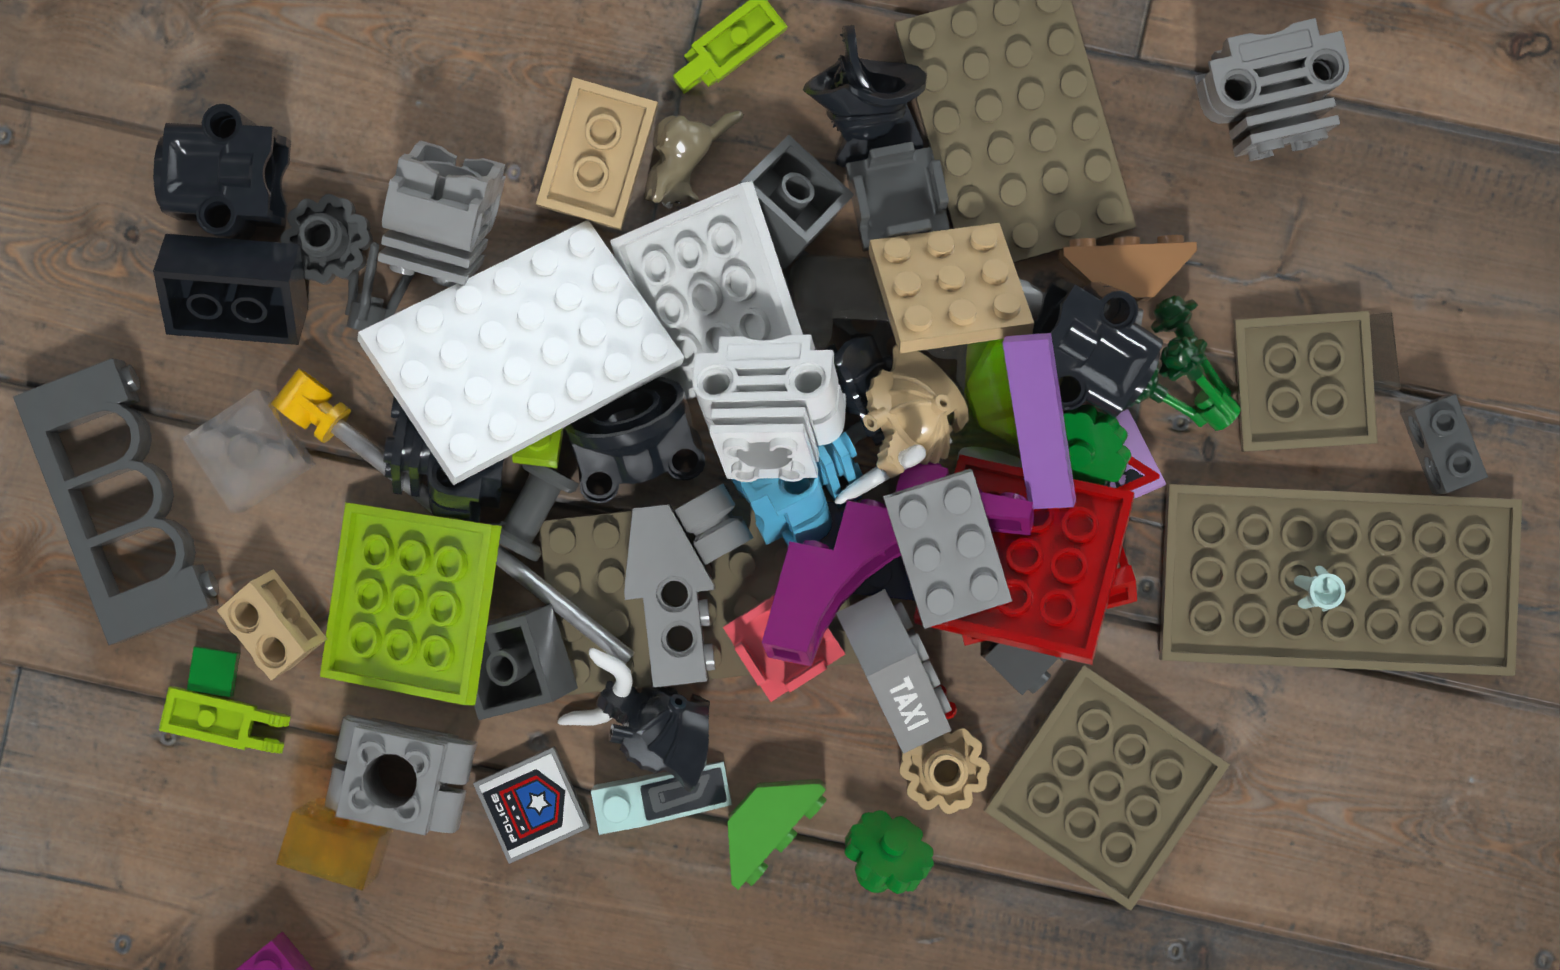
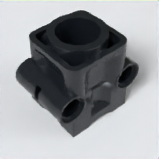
(208, 175)
(1097, 353)

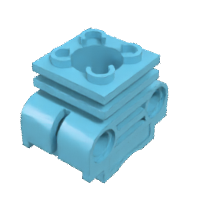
(800, 507)

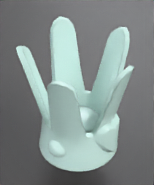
(1323, 590)

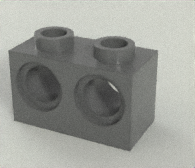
(1444, 444)

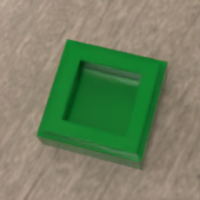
(213, 671)

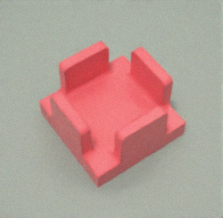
(771, 674)

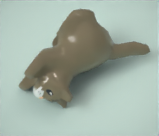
(681, 148)

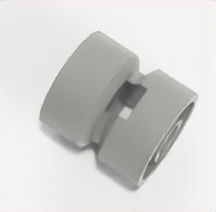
(713, 524)

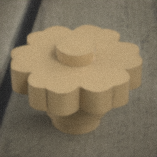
(945, 771)

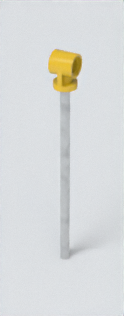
(306, 402)

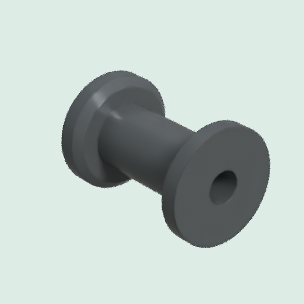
(532, 509)

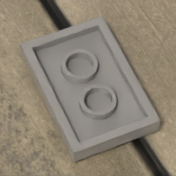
(947, 548)

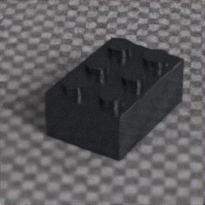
(231, 289)

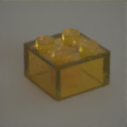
(333, 846)

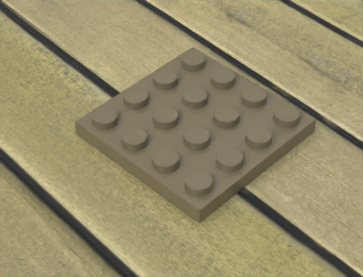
(1106, 787)

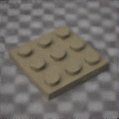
(1305, 381)

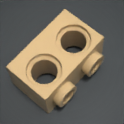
(275, 622)

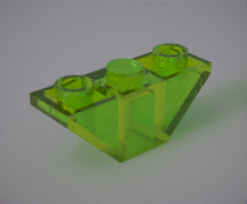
(990, 394)

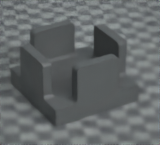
(897, 193)

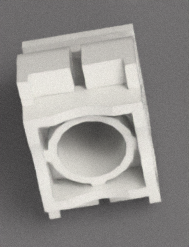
(769, 405)

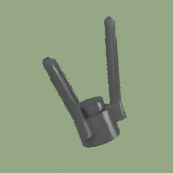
(368, 310)

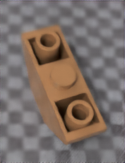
(1128, 264)

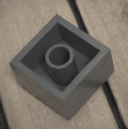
(796, 198)
(523, 663)

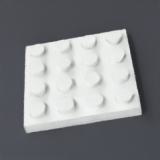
(710, 275)

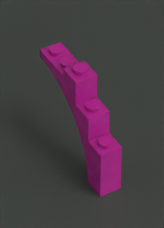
(821, 579)

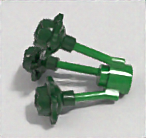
(1186, 357)

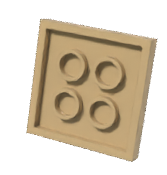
(950, 287)

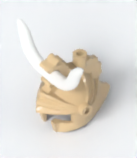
(913, 413)

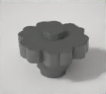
(329, 238)

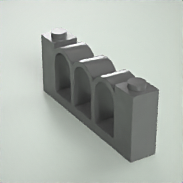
(72, 402)

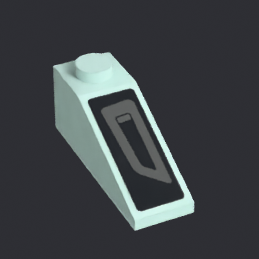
(657, 799)

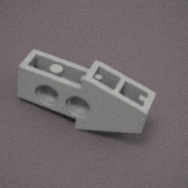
(662, 554)

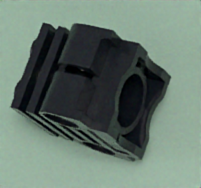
(410, 454)

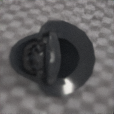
(868, 101)

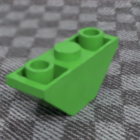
(766, 823)

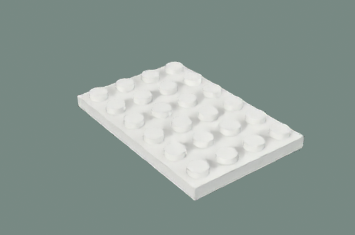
(520, 350)

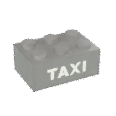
(897, 669)

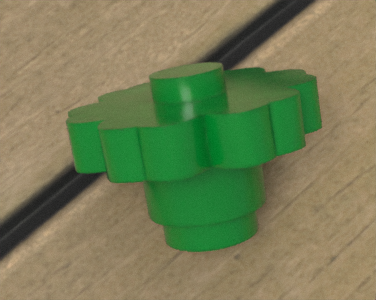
(1095, 445)
(888, 853)

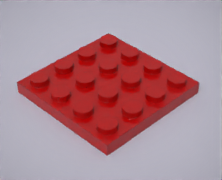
(1056, 574)

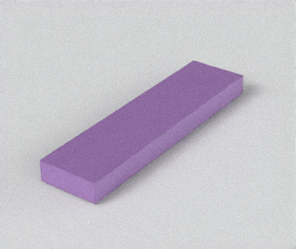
(1039, 420)

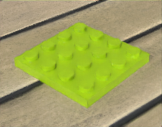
(410, 603)

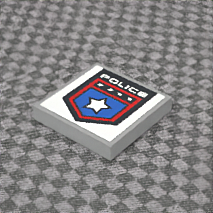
(531, 805)

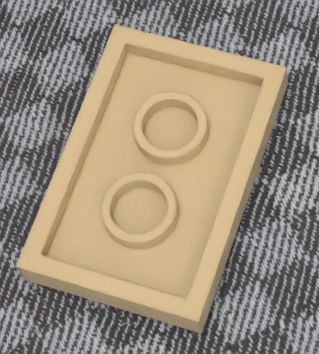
(597, 153)

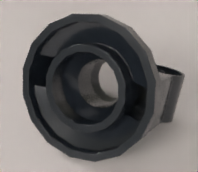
(636, 440)

